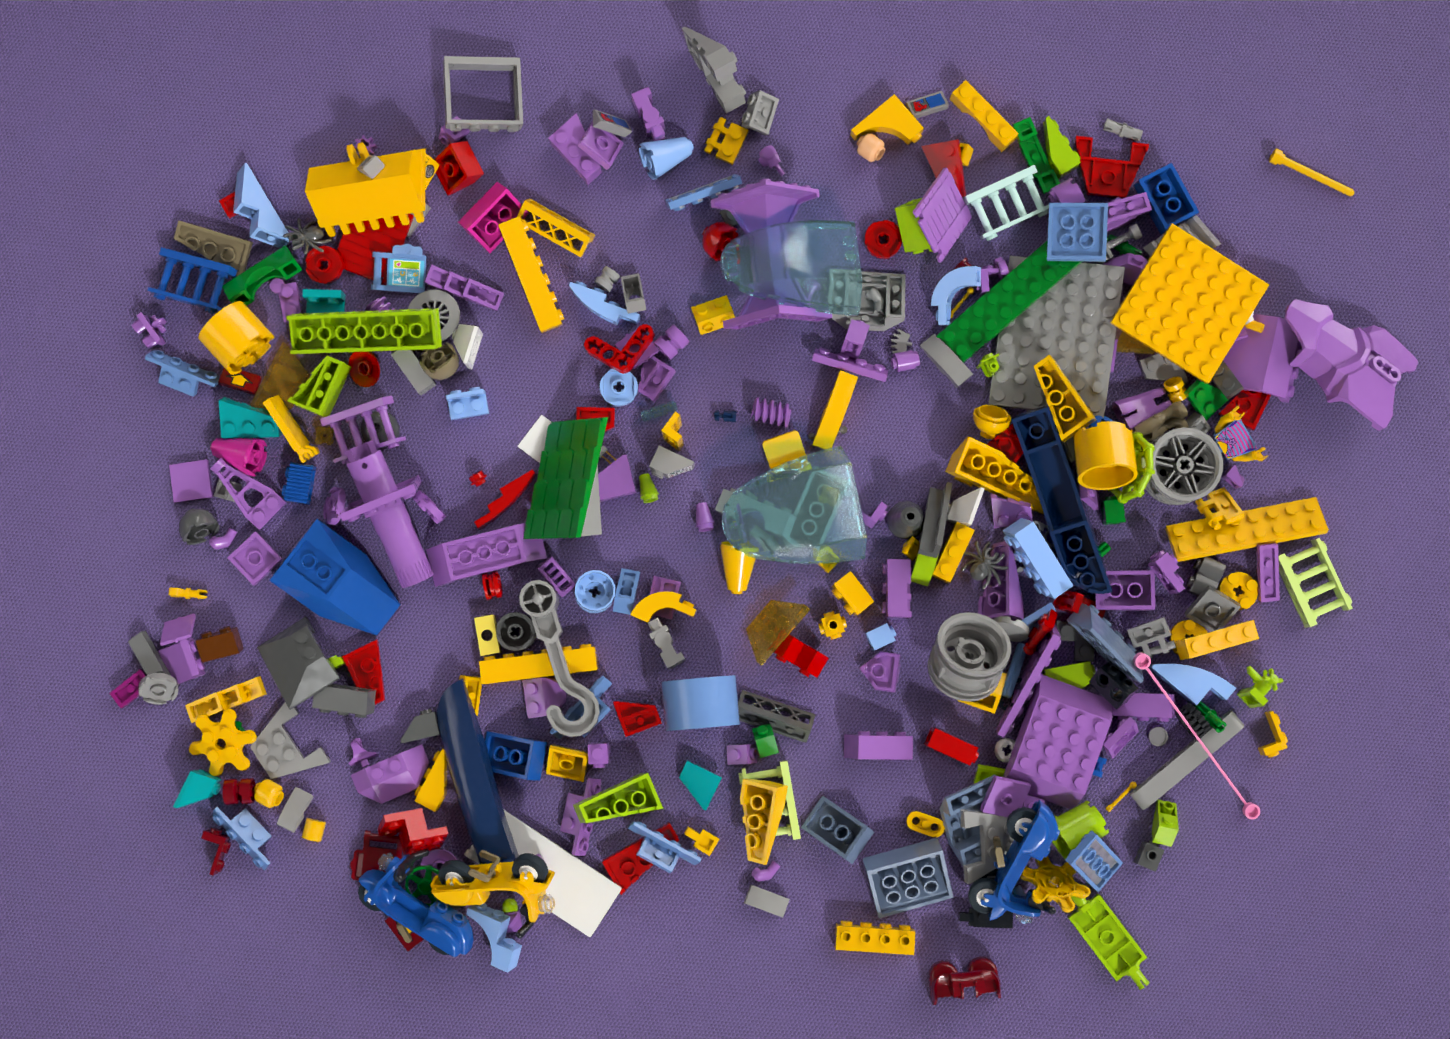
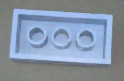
(1037, 558)

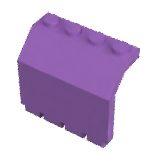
(1264, 358)

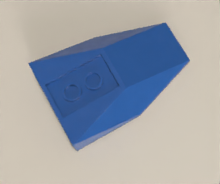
(336, 581)

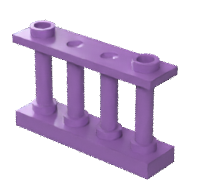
(365, 411)

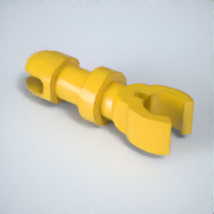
(187, 593)

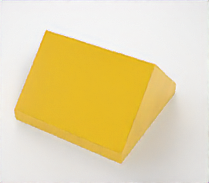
(567, 762)

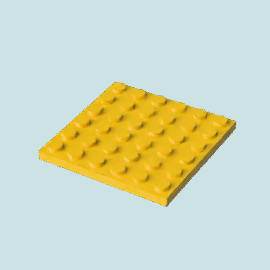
(1189, 303)

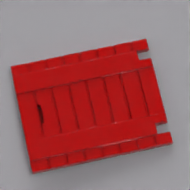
(358, 246)

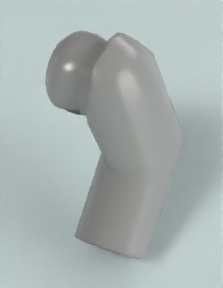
(877, 298)

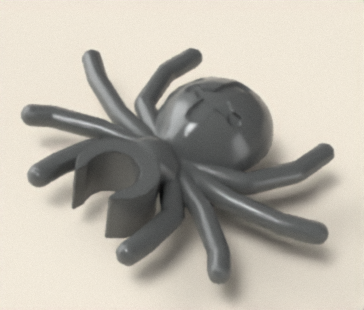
(309, 235)
(984, 564)

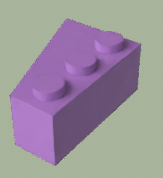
(896, 588)

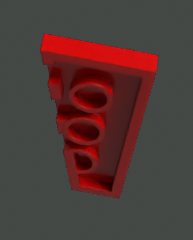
(626, 866)

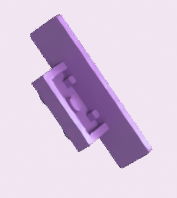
(570, 820)

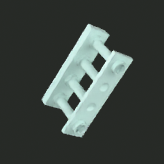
(992, 192)

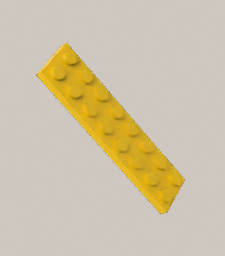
(1259, 526)

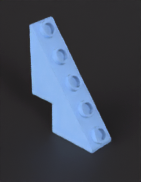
(253, 203)

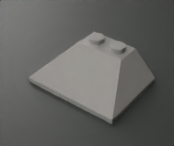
(892, 289)

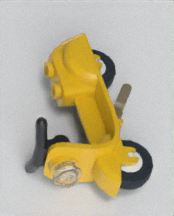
(471, 884)

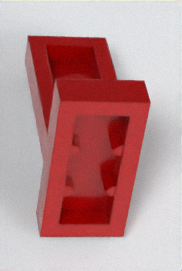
(1071, 602)

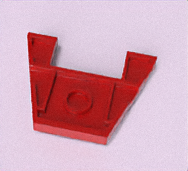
(1108, 176)

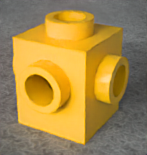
(825, 628)

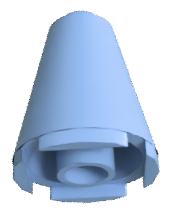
(664, 154)

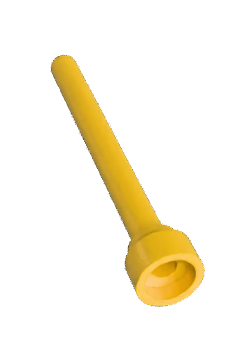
(1278, 157)

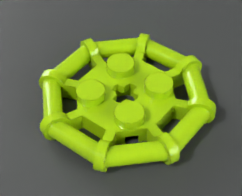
(1144, 467)

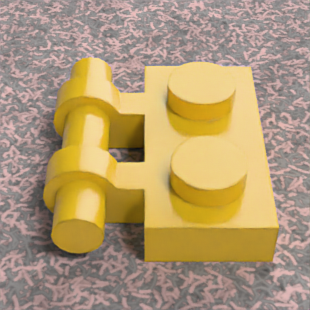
(731, 143)
(1225, 506)

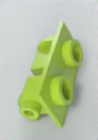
(989, 364)

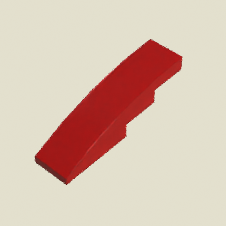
(511, 493)

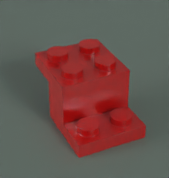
(412, 831)

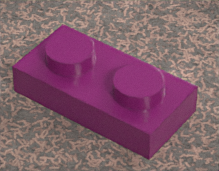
(128, 690)

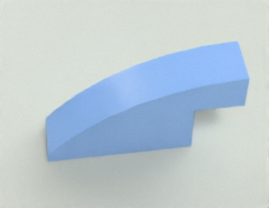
(1192, 682)

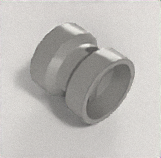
(607, 279)

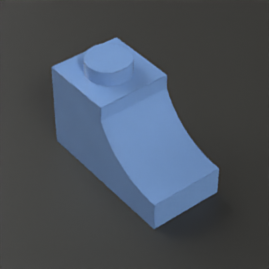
(626, 591)

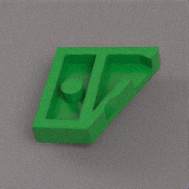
(1205, 398)

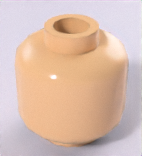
(870, 147)

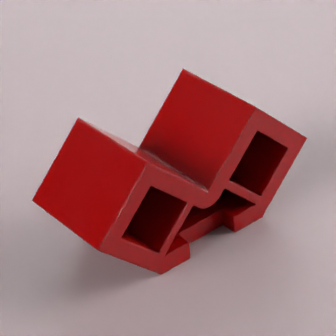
(801, 655)

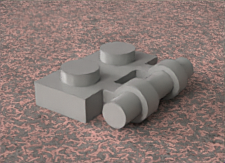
(1151, 632)

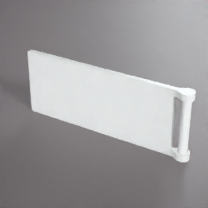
(578, 890)

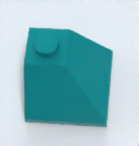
(197, 787)

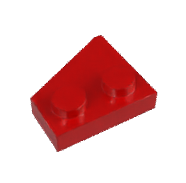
(636, 716)

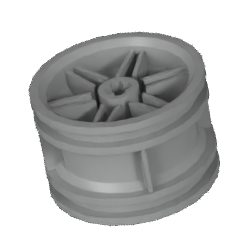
(1208, 471)
(969, 656)

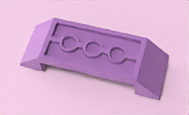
(483, 554)

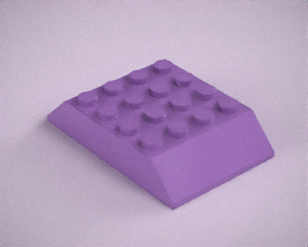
(1060, 741)

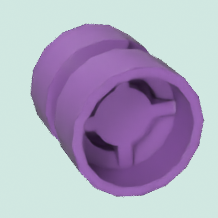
(671, 342)

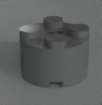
(505, 631)

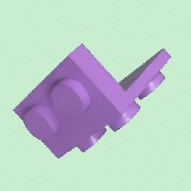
(183, 660)

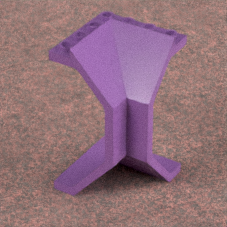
(760, 207)

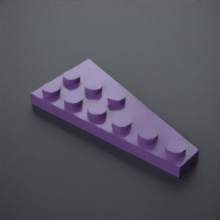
(1030, 676)

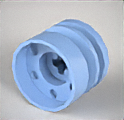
(589, 581)

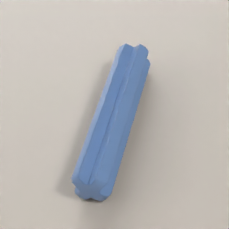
(1014, 671)

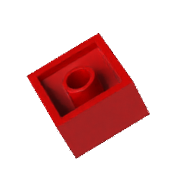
(457, 167)

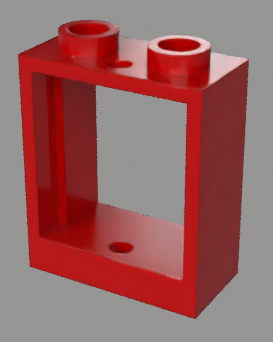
(951, 746)

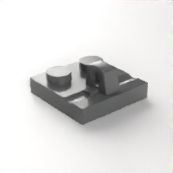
(1212, 609)

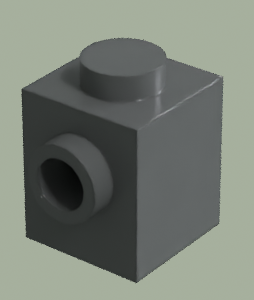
(1149, 855)

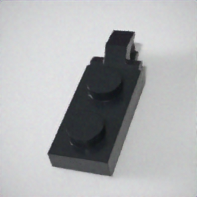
(979, 919)

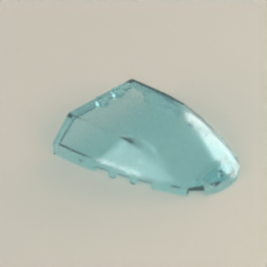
(799, 264)
(799, 512)

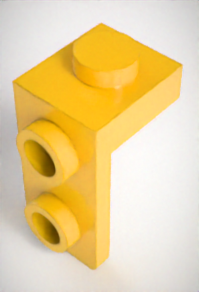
(1280, 738)

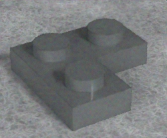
(1082, 649)

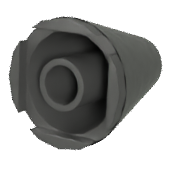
(900, 524)

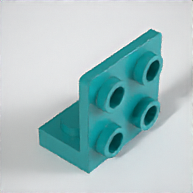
(324, 300)

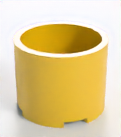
(236, 337)
(1105, 456)

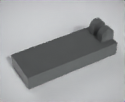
(147, 654)

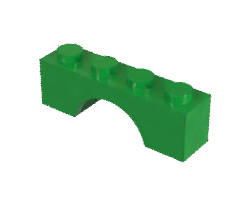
(277, 265)

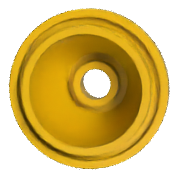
(991, 420)

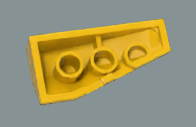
(762, 811)

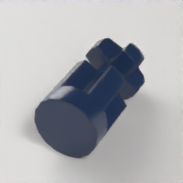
(728, 416)

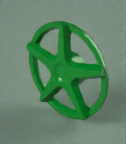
(423, 884)

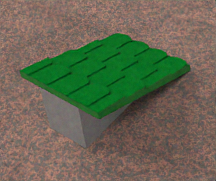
(567, 483)

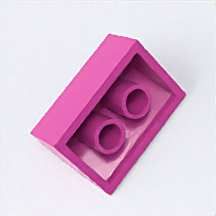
(492, 209)

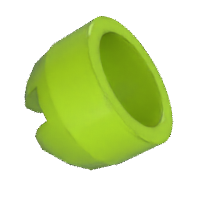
(509, 905)

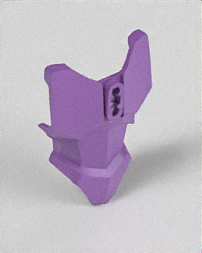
(1349, 363)

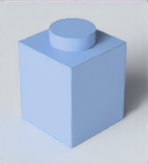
(881, 636)

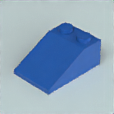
(516, 755)

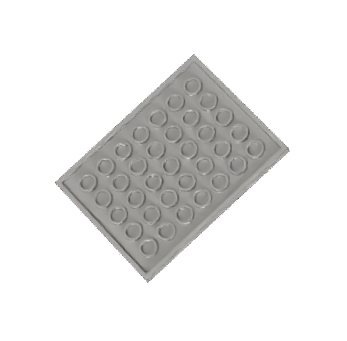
(1070, 326)

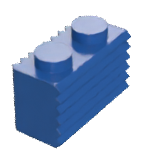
(299, 483)

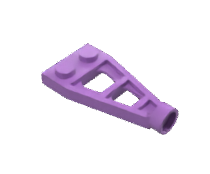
(265, 509)

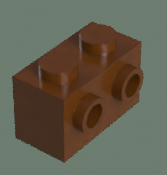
(219, 644)

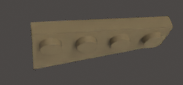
(215, 245)

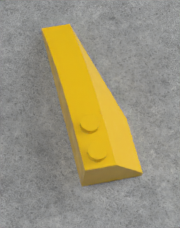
(993, 471)

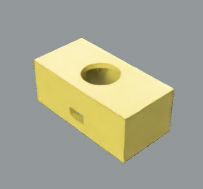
(487, 623)

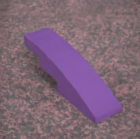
(464, 288)

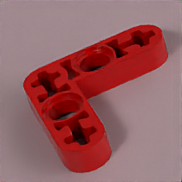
(620, 356)

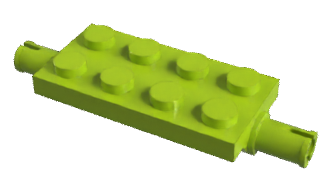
(1108, 939)

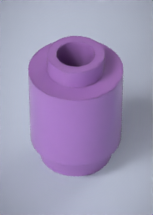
(905, 360)

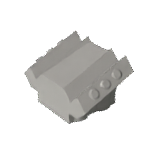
(1195, 228)

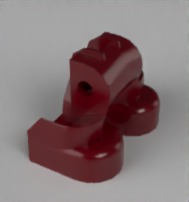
(947, 982)

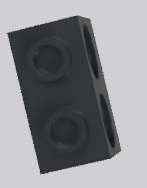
(1113, 685)

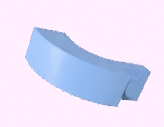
(949, 286)

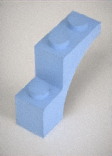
(495, 924)

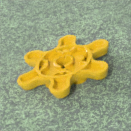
(234, 740)
(1058, 875)

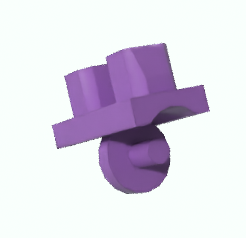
(154, 336)

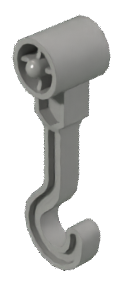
(541, 603)

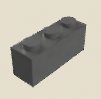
(345, 700)

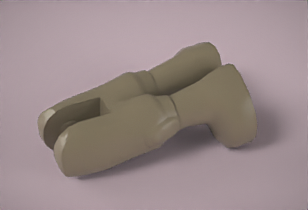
(1158, 423)

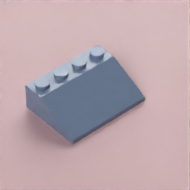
(1105, 640)
(908, 877)

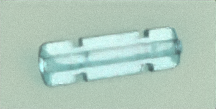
(659, 410)

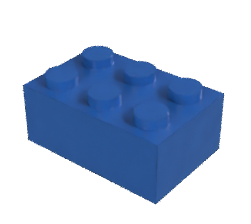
(1167, 198)

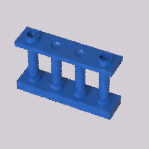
(188, 263)

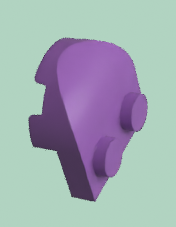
(541, 694)

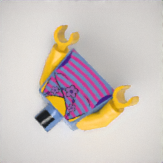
(1235, 439)

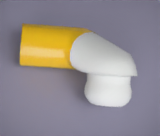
(1254, 325)

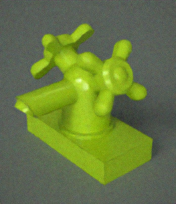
(1255, 695)

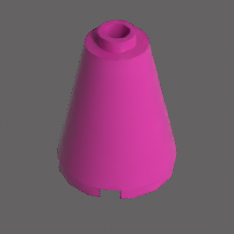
(241, 453)

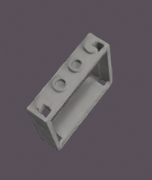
(486, 64)

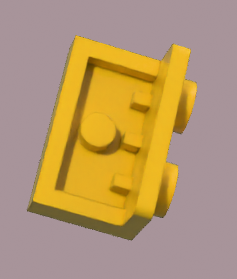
(711, 314)

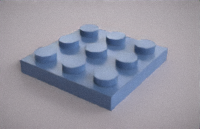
(1077, 232)

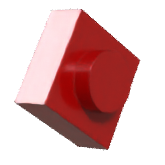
(228, 204)

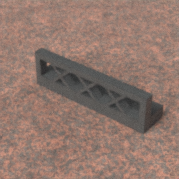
(934, 521)
(787, 726)

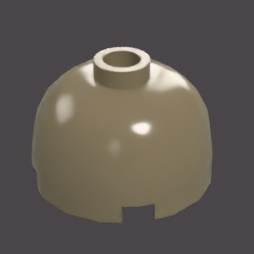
(440, 362)

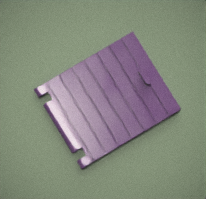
(942, 214)

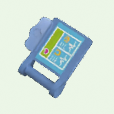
(404, 269)

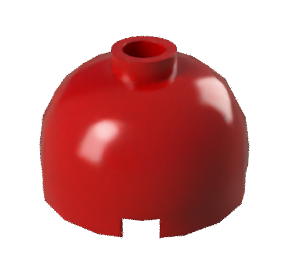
(717, 237)

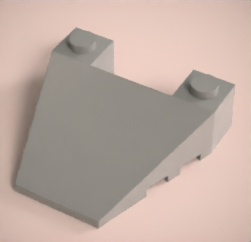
(718, 68)

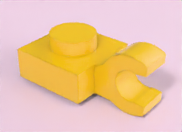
(703, 841)

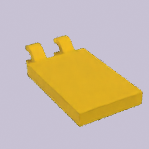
(290, 428)

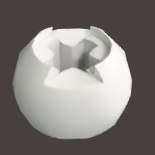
(998, 749)

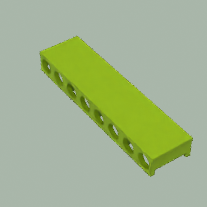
(365, 331)

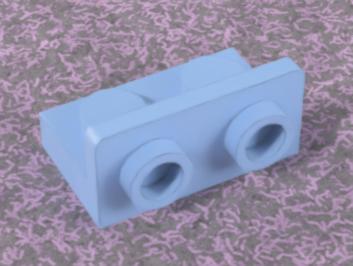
(467, 403)

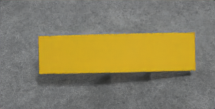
(835, 410)
(227, 698)

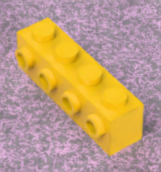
(875, 938)

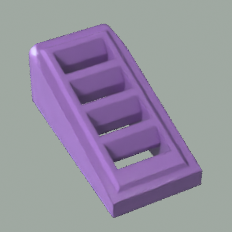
(544, 564)

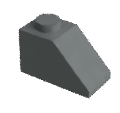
(422, 727)

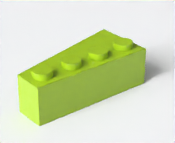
(620, 800)

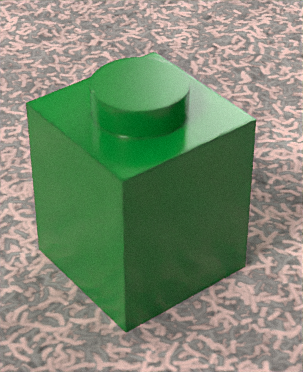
(1112, 511)
(765, 740)

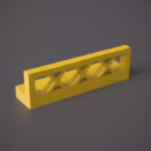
(558, 221)
(670, 432)

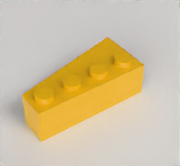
(1065, 403)

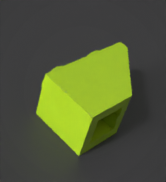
(1165, 823)

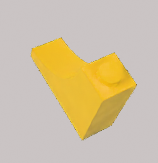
(890, 118)

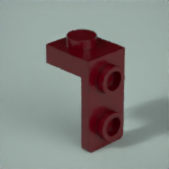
(215, 835)

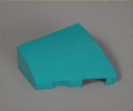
(700, 783)

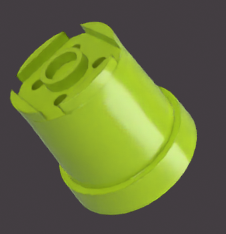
(1075, 825)

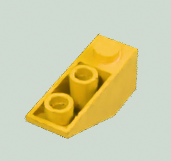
(435, 786)

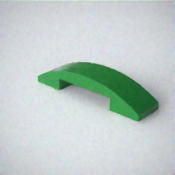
(1034, 155)

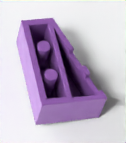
(566, 143)
(1145, 706)
(878, 746)

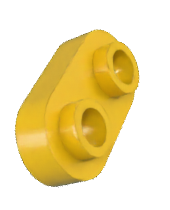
(925, 823)

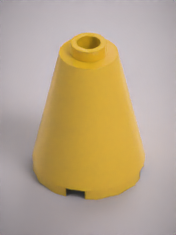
(736, 568)

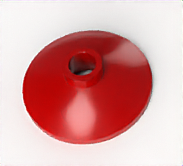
(364, 368)

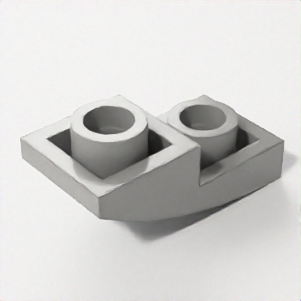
(294, 809)
(766, 901)

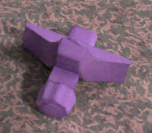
(360, 755)

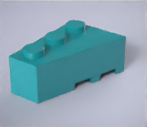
(245, 421)

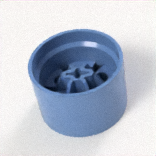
(700, 703)

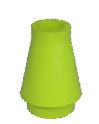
(647, 489)

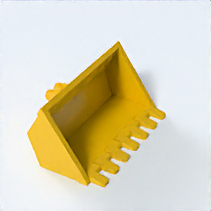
(345, 195)

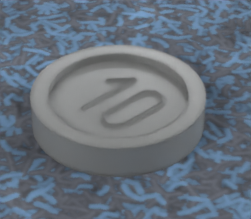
(1158, 736)

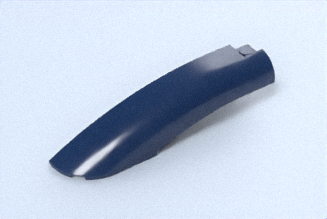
(1061, 500)
(473, 775)

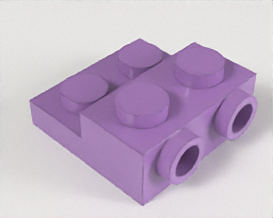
(1164, 566)

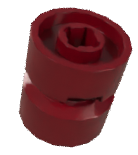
(238, 791)

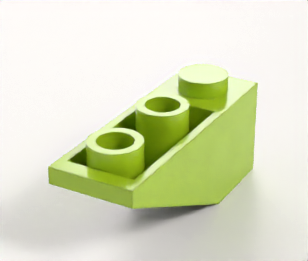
(1058, 151)

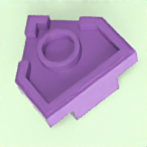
(883, 671)

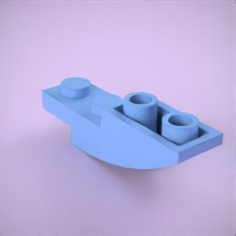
(596, 302)

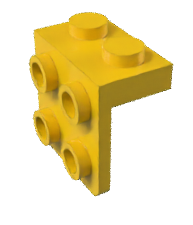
(783, 448)

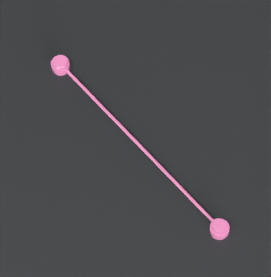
(1249, 809)

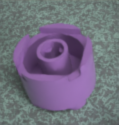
(1066, 193)

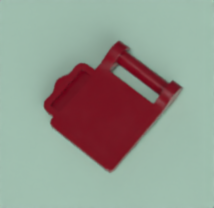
(368, 857)

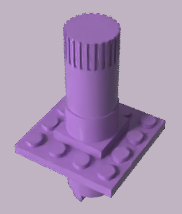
(385, 506)

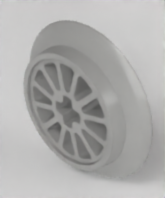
(445, 299)

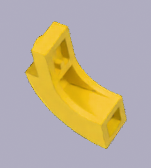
(651, 604)

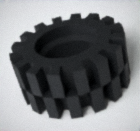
(1195, 720)

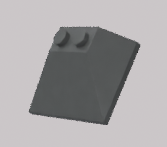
(297, 663)

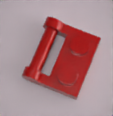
(1046, 624)

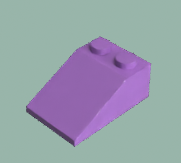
(1130, 591)

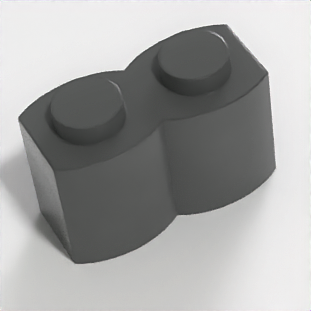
(1206, 573)

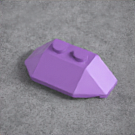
(393, 775)

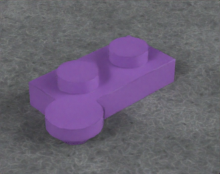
(289, 297)

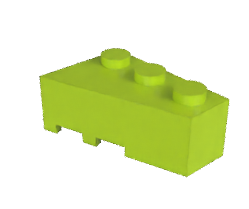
(322, 388)

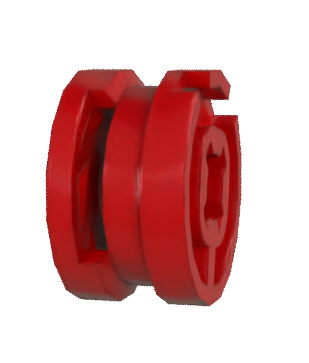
(494, 584)

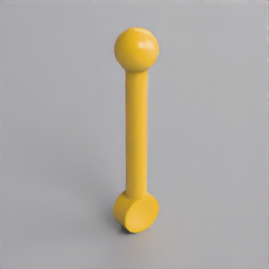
(970, 291)
(1132, 785)

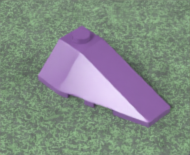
(1003, 598)

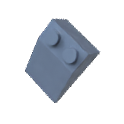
(837, 829)

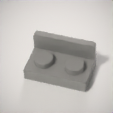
(760, 112)

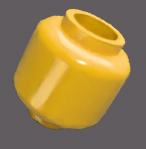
(268, 793)

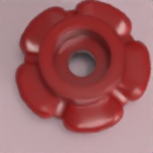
(477, 478)

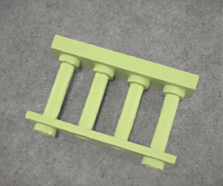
(1301, 598)
(789, 808)

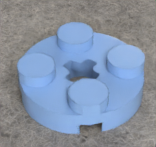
(611, 395)

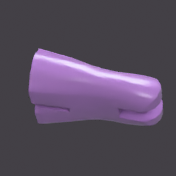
(1139, 407)

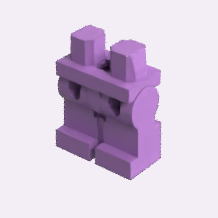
(652, 122)

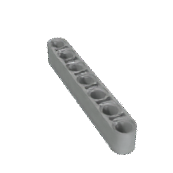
(1184, 762)

